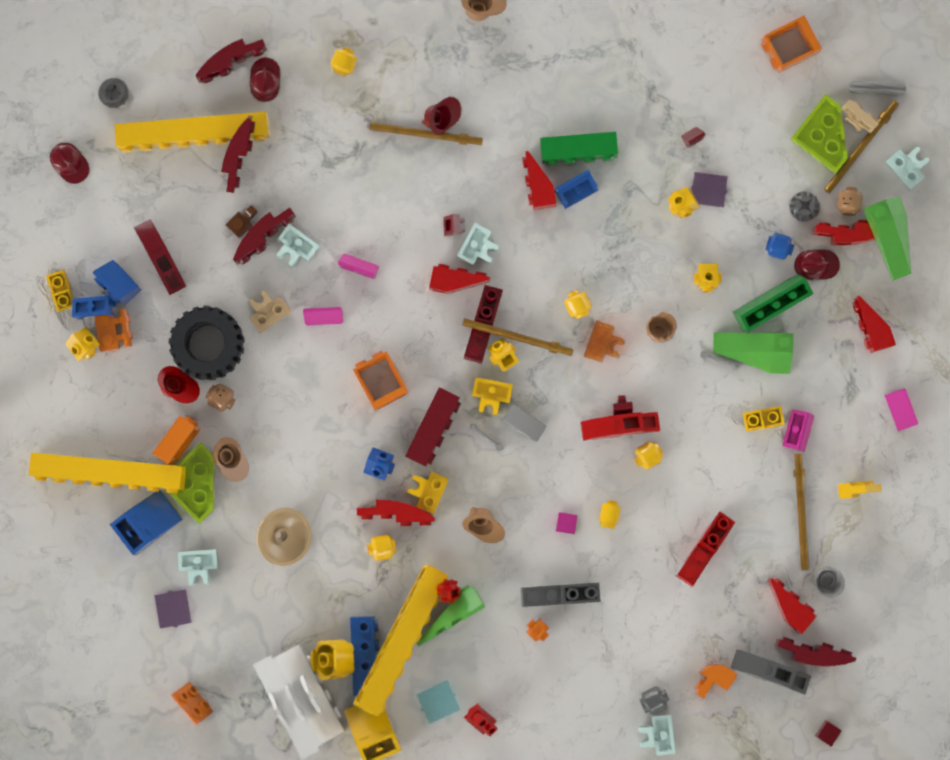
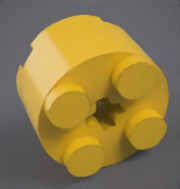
(332, 659)

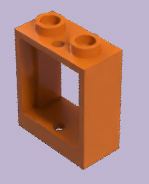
(807, 35)
(389, 398)
(177, 440)

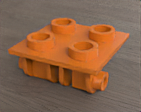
(192, 703)

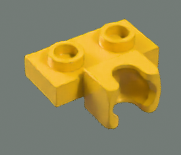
(491, 393)
(852, 490)
(429, 491)

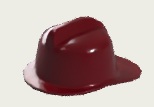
(265, 79)
(442, 115)
(69, 163)
(817, 264)

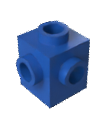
(379, 464)

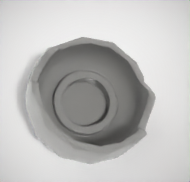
(829, 582)

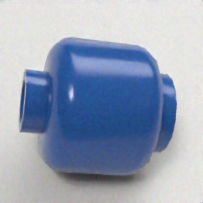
(779, 246)

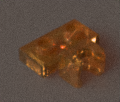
(602, 342)

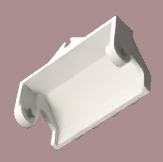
(300, 700)

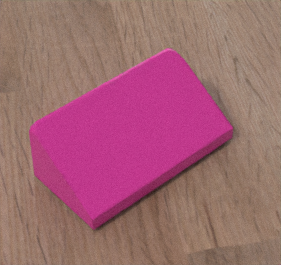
(358, 266)
(323, 316)
(901, 409)
(798, 430)

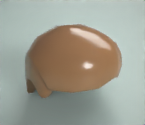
(661, 327)

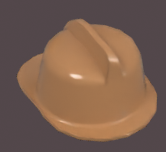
(482, 9)
(230, 459)
(483, 526)

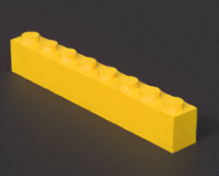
(187, 131)
(107, 471)
(400, 641)

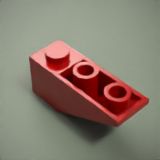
(541, 188)
(450, 281)
(876, 331)
(792, 610)

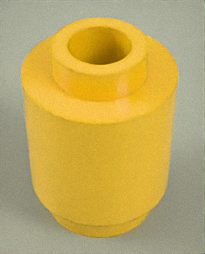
(609, 514)

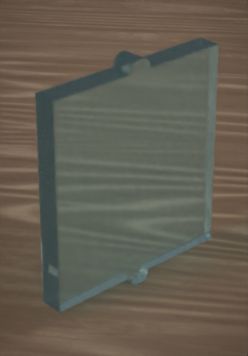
(438, 702)

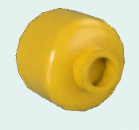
(343, 61)
(577, 304)
(648, 455)
(381, 547)

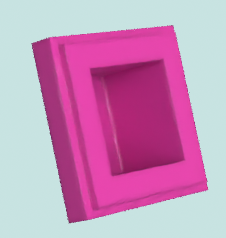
(566, 523)

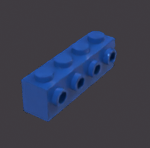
(365, 648)

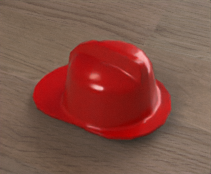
(178, 385)

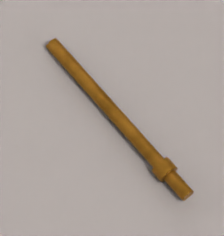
(883, 118)
(463, 138)
(553, 347)
(799, 473)

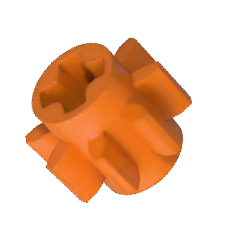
(537, 630)

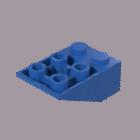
(146, 522)

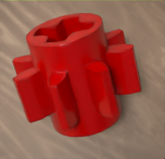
(448, 591)

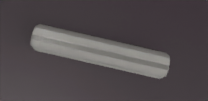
(877, 88)

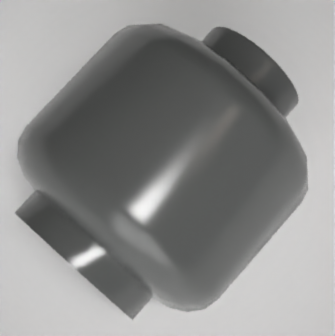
(654, 700)

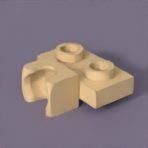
(858, 117)
(268, 311)

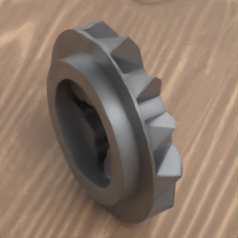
(109, 85)
(804, 215)

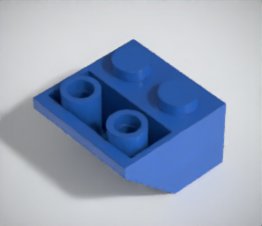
(117, 281)

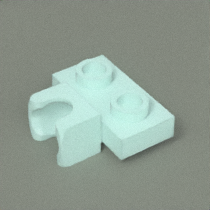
(907, 167)
(296, 245)
(477, 246)
(198, 564)
(659, 735)

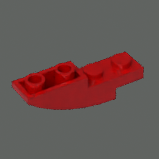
(843, 236)
(620, 425)
(404, 513)
(705, 549)

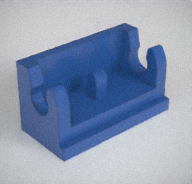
(576, 189)
(92, 307)

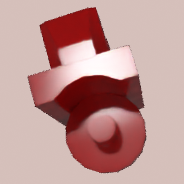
(481, 720)

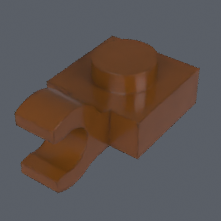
(239, 223)

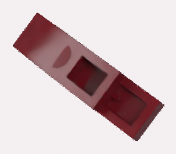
(221, 62)
(238, 146)
(255, 239)
(160, 256)
(485, 314)
(821, 656)

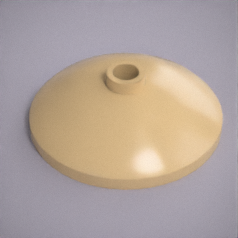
(294, 538)

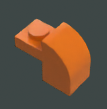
(714, 674)

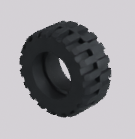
(188, 325)

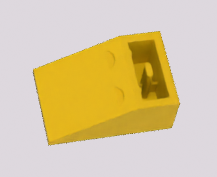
(372, 734)

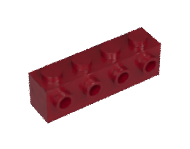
(432, 427)

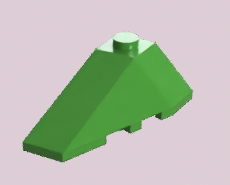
(890, 231)
(760, 350)
(462, 608)

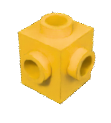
(683, 203)
(710, 271)
(82, 344)
(503, 354)

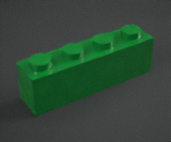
(578, 148)
(773, 302)

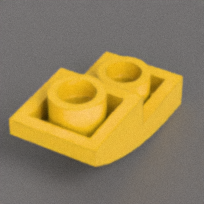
(60, 289)
(763, 418)

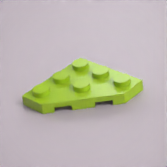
(824, 135)
(199, 483)

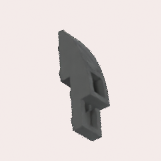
(560, 594)
(771, 671)

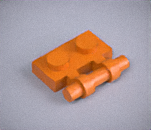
(107, 331)

